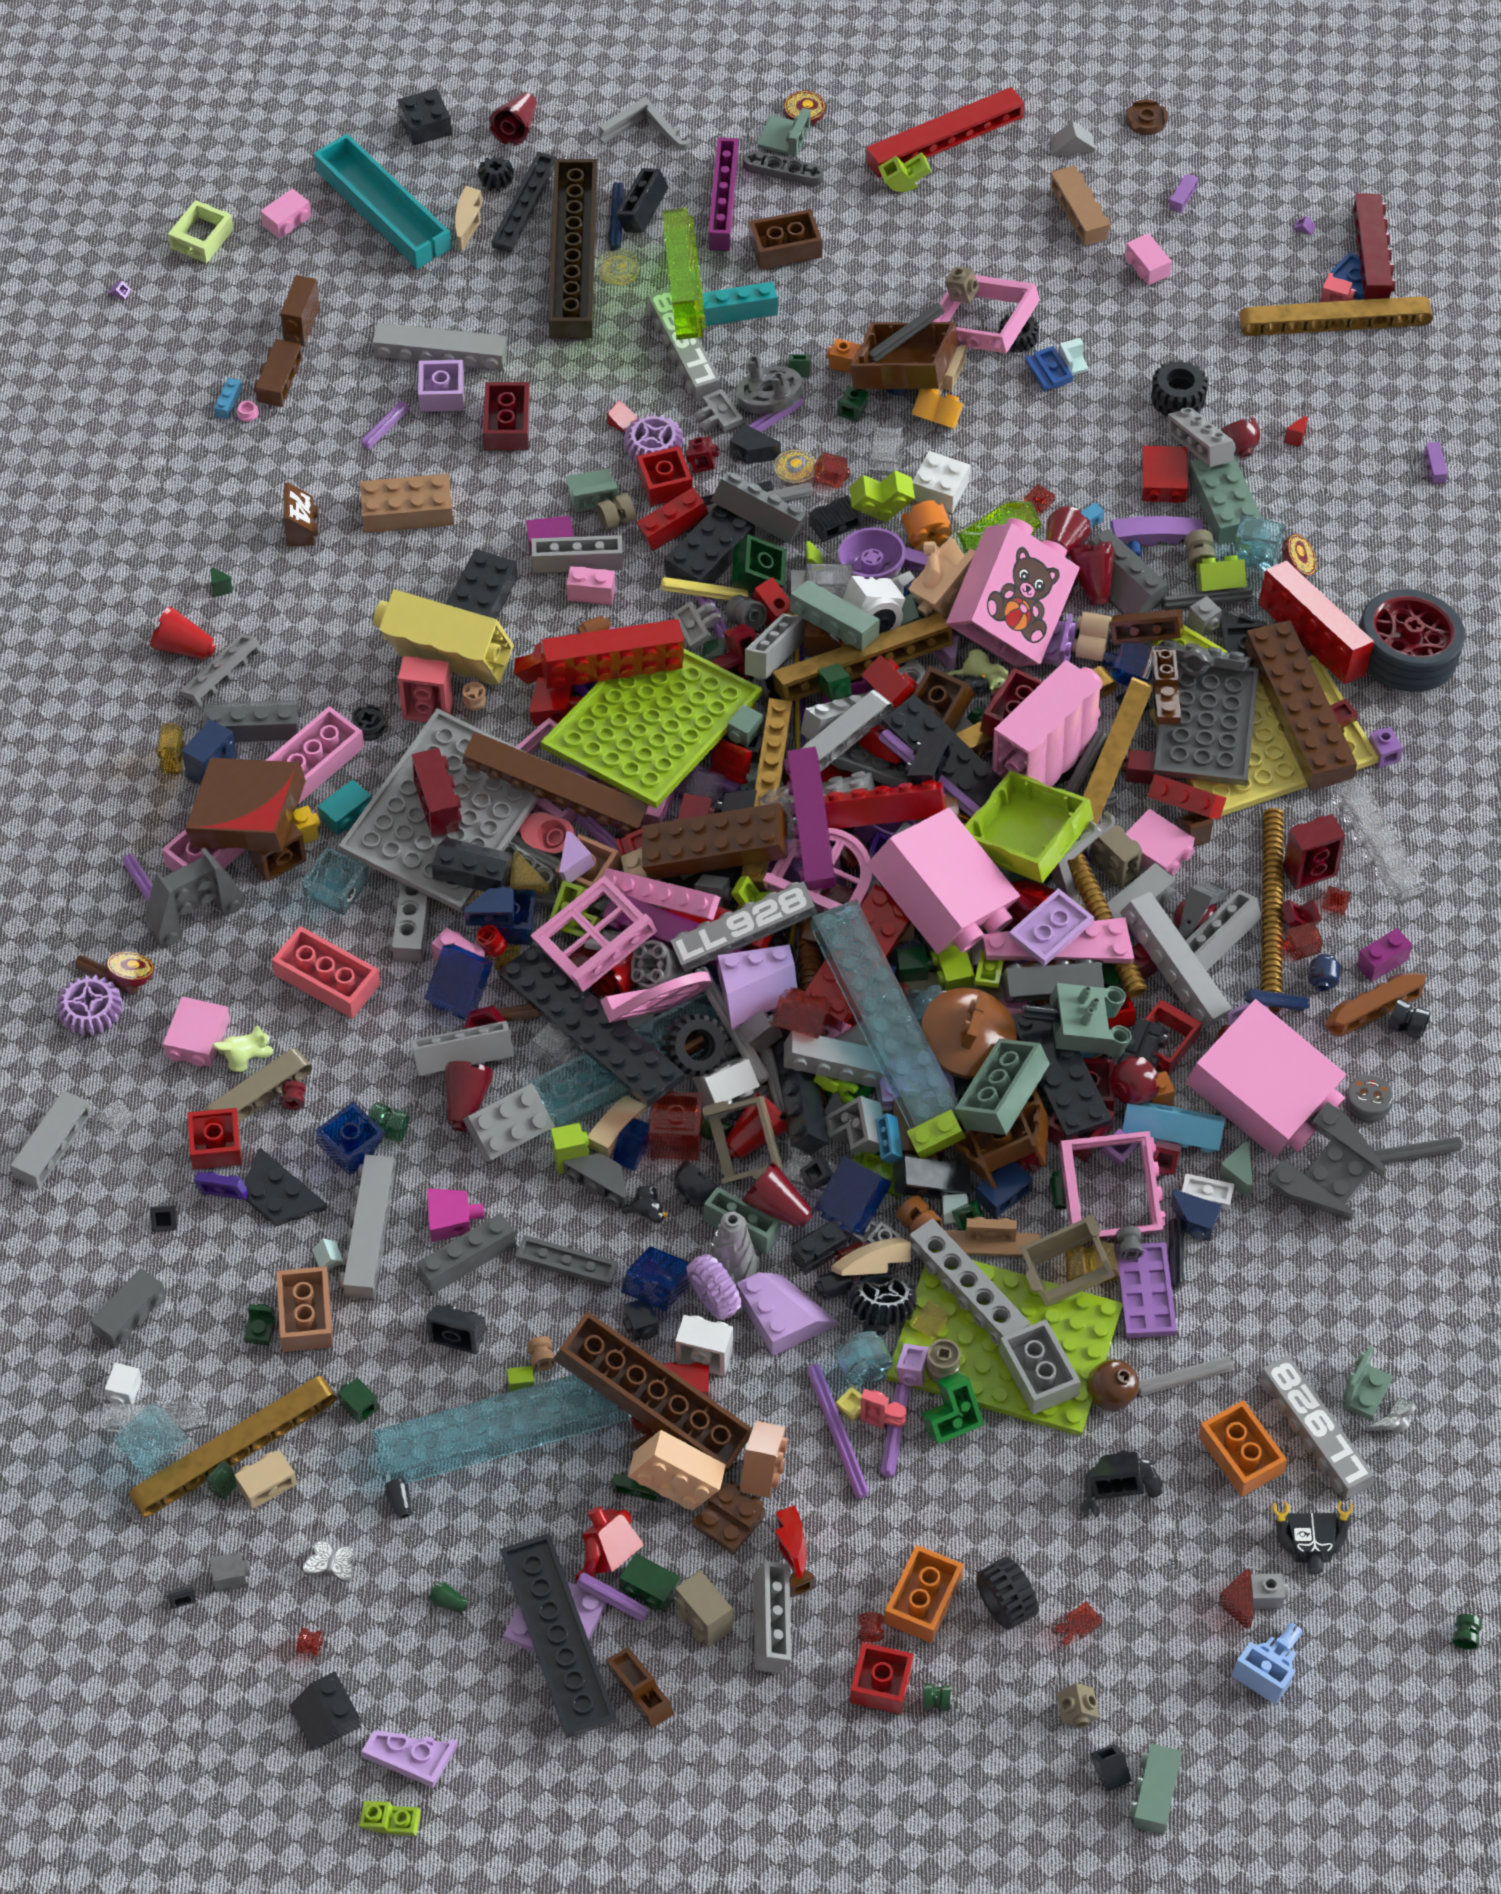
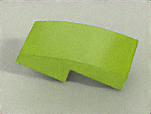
(390, 1819)

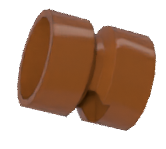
(916, 1213)

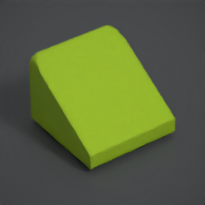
(812, 554)
(520, 1378)

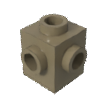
(962, 284)
(1077, 1705)

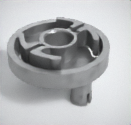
(768, 388)

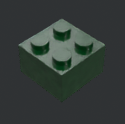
(757, 562)

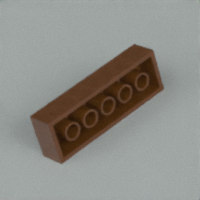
(714, 841)

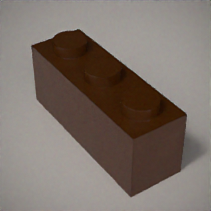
(278, 372)
(1147, 626)

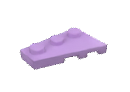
(411, 1757)

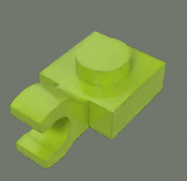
(833, 1085)

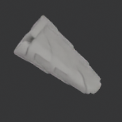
(734, 1247)

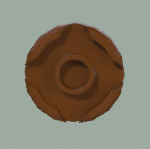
(1146, 117)

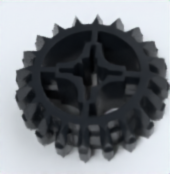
(882, 1299)

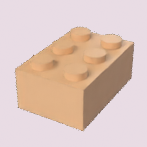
(676, 1470)

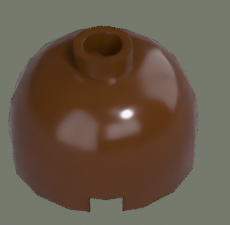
(1113, 1384)

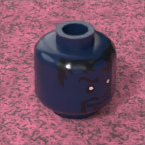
(1324, 972)

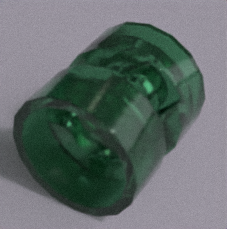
(392, 1122)

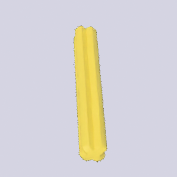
(701, 589)

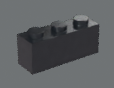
(642, 200)
(931, 1177)

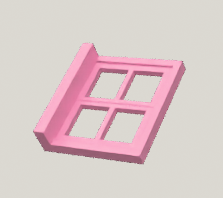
(611, 952)

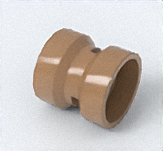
(541, 1353)

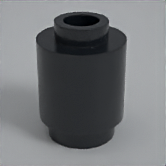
(832, 1285)

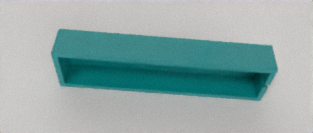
(382, 201)

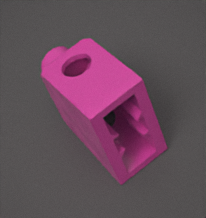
(450, 1213)

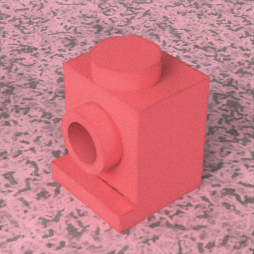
(1337, 290)

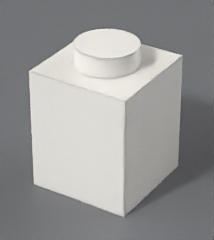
(123, 1384)

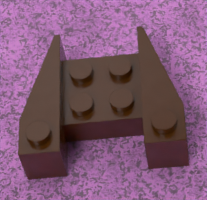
(991, 1151)

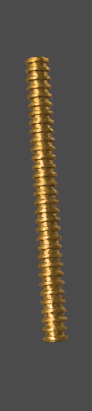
(1271, 902)
(1097, 907)

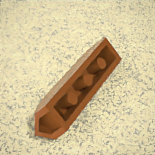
(1372, 1005)

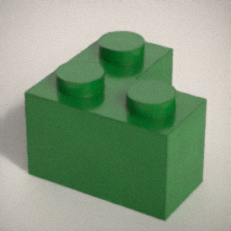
(957, 1414)

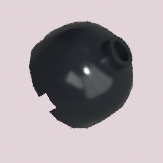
(692, 1184)

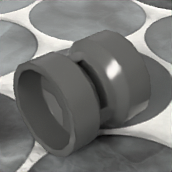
(1129, 1241)

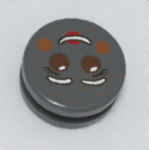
(1369, 1098)

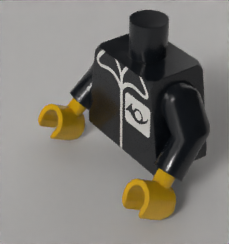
(1312, 1536)

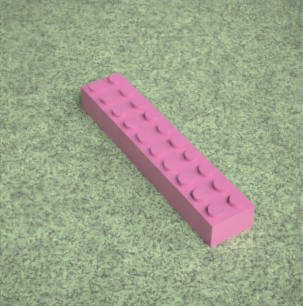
(321, 750)

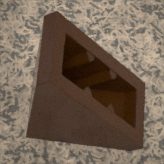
(1196, 826)

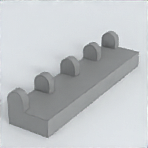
(220, 668)

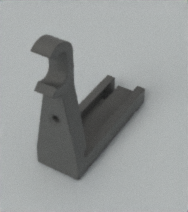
(1197, 904)

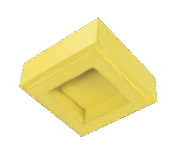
(850, 1404)

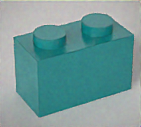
(344, 807)

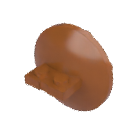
(964, 1028)

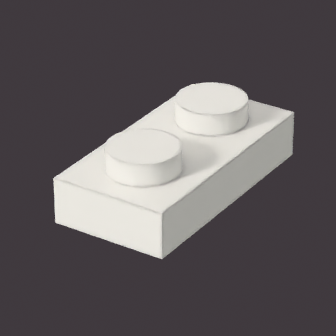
(1209, 1189)

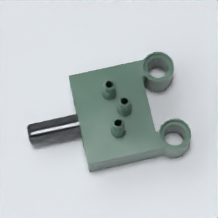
(1081, 1018)

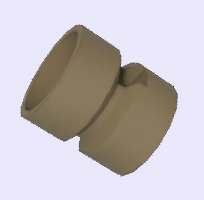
(608, 513)
(1199, 545)
(942, 1359)

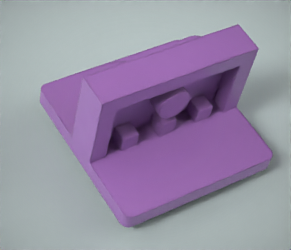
(1061, 642)

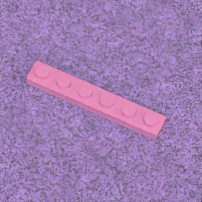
(665, 894)

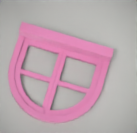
(775, 882)
(655, 999)

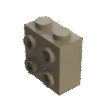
(1117, 856)

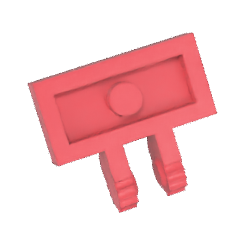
(878, 1412)

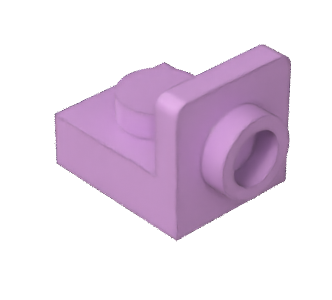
(912, 1365)

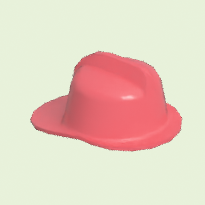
(545, 832)

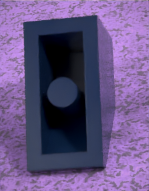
(491, 908)
(1197, 1214)

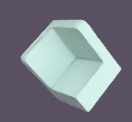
(1072, 355)

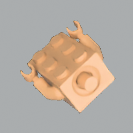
(941, 579)

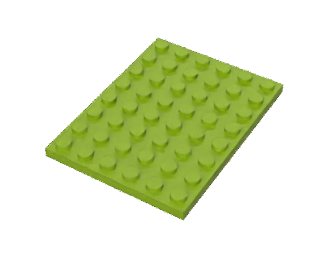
(651, 727)
(1080, 1323)

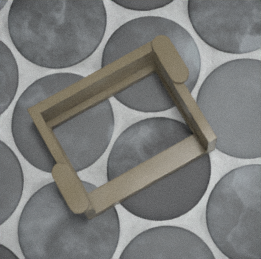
(714, 1111)
(1059, 1243)

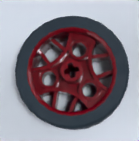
(1413, 639)

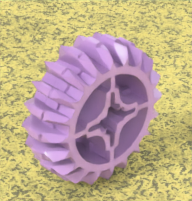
(653, 433)
(75, 1000)
(714, 1286)

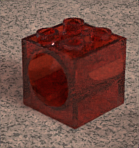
(676, 1126)

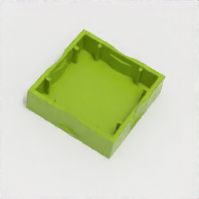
(1029, 825)

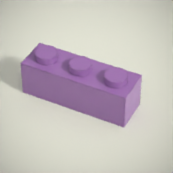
(1183, 193)
(1435, 462)
(915, 560)

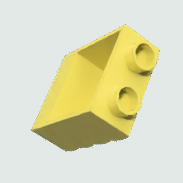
(437, 631)

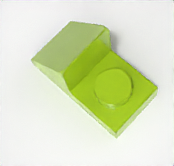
(989, 973)

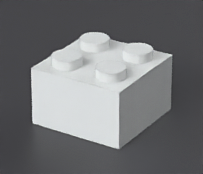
(941, 480)
(728, 1081)
(704, 1343)

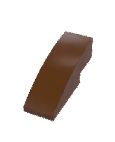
(640, 1687)

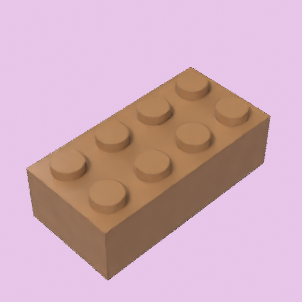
(406, 503)

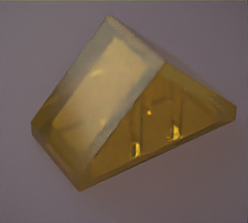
(526, 877)

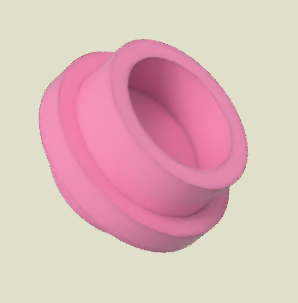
(247, 411)

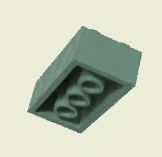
(1222, 497)
(1002, 1086)

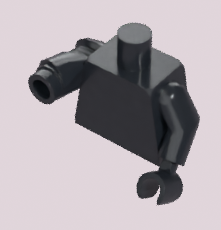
(1120, 1476)

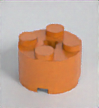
(926, 524)

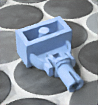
(1268, 1668)

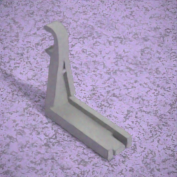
(634, 114)
(1061, 873)

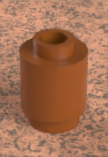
(595, 624)

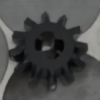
(495, 173)

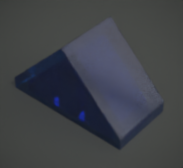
(632, 1144)

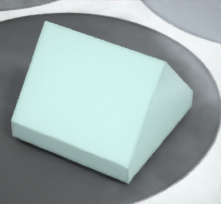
(327, 1254)

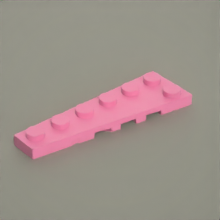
(1102, 940)

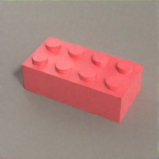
(326, 972)

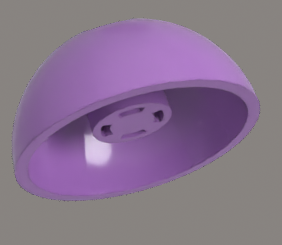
(873, 553)

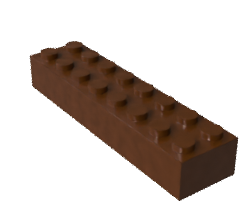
(1300, 705)
(650, 1390)

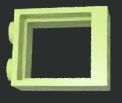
(195, 247)

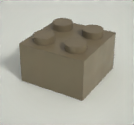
(703, 1609)

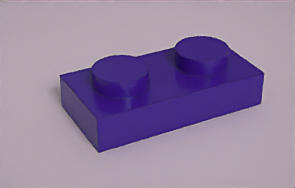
(221, 1185)

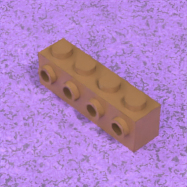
(1080, 205)

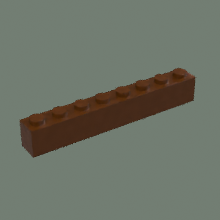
(554, 783)

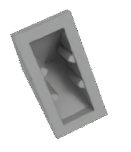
(1072, 140)

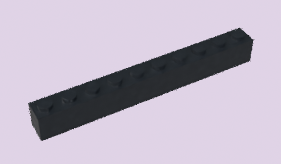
(799, 1093)

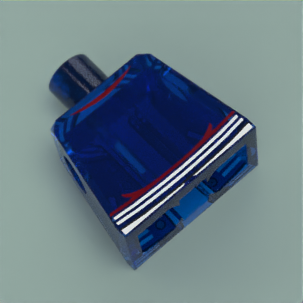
(1130, 662)

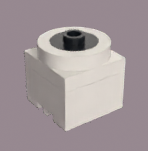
(877, 598)

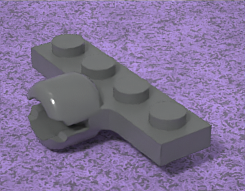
(1198, 659)

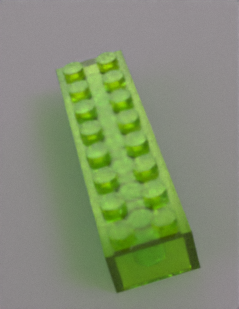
(684, 273)

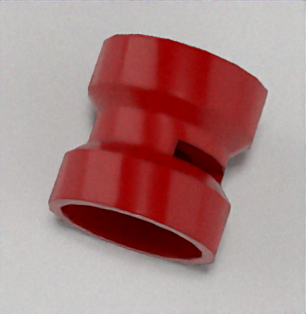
(491, 941)

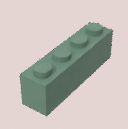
(834, 615)

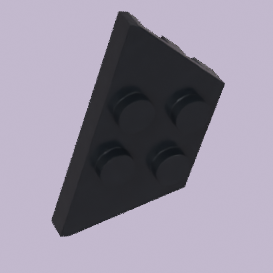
(1235, 630)
(277, 1192)

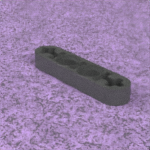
(784, 165)

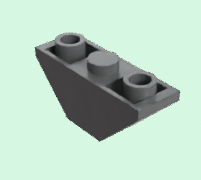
(599, 1176)

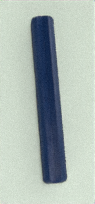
(615, 225)
(1277, 999)

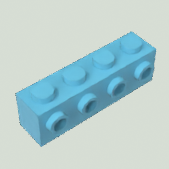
(1176, 1125)

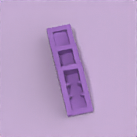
(1152, 529)

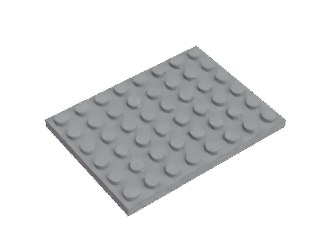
(393, 828)

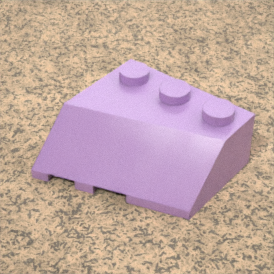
(754, 981)
(781, 1311)

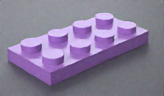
(1147, 1293)

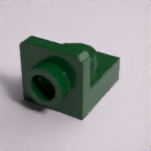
(260, 1324)

